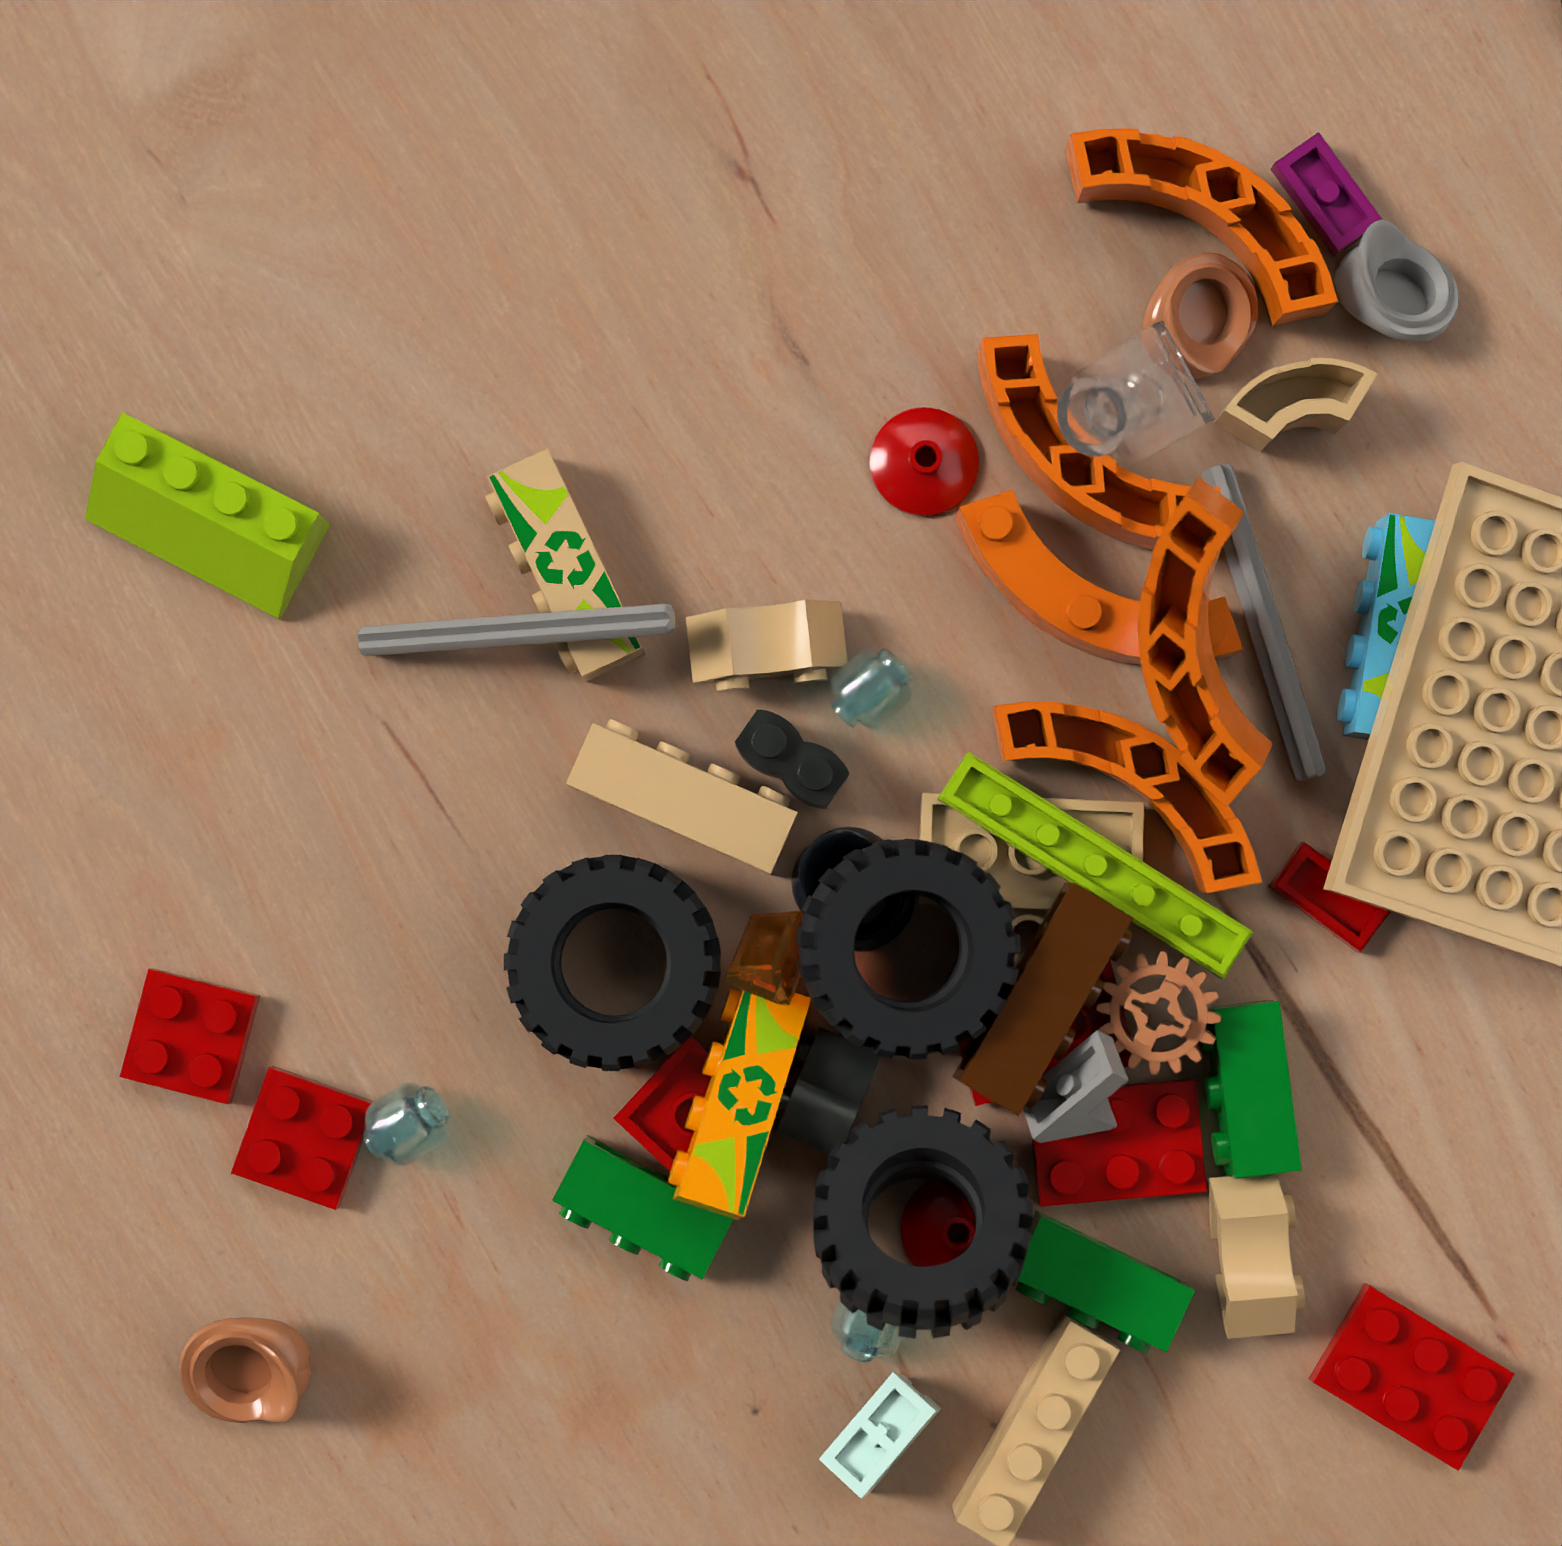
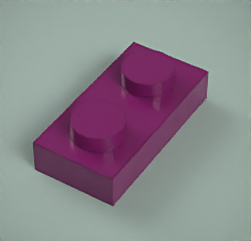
(1325, 193)

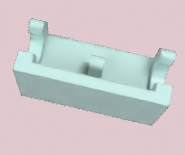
(879, 1434)

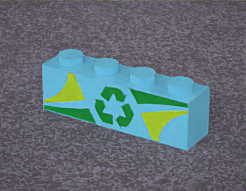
(1396, 557)

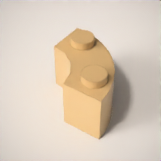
(1296, 395)
(766, 643)
(1257, 1276)

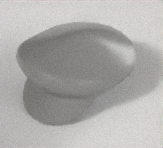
(1396, 286)

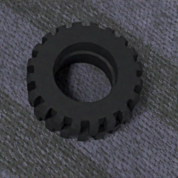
(982, 963)
(538, 979)
(938, 1151)

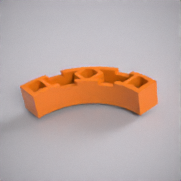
(1220, 198)
(1082, 485)
(1055, 595)
(1178, 653)
(1146, 765)

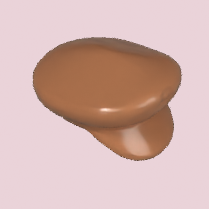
(1207, 310)
(246, 1369)

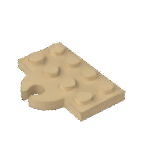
(1022, 880)

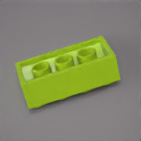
(203, 516)

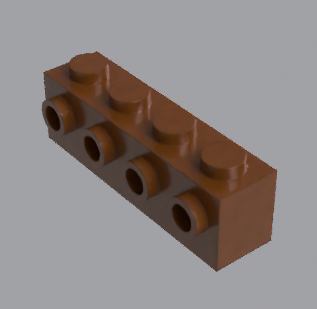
(1052, 985)

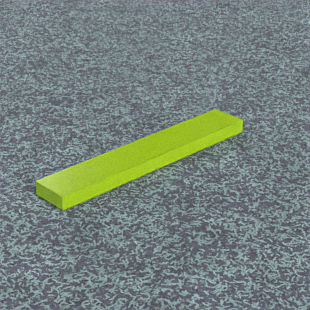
(1095, 864)

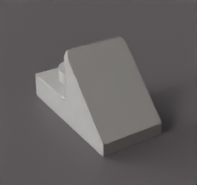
(1078, 1092)

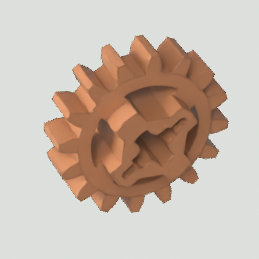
(1147, 1035)

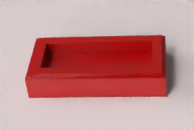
(1302, 885)

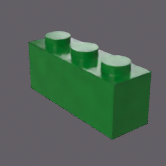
(1251, 1091)
(639, 1210)
(1103, 1285)

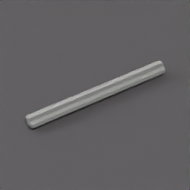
(517, 630)
(1268, 635)

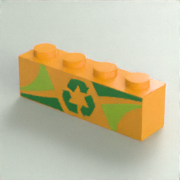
(739, 1104)

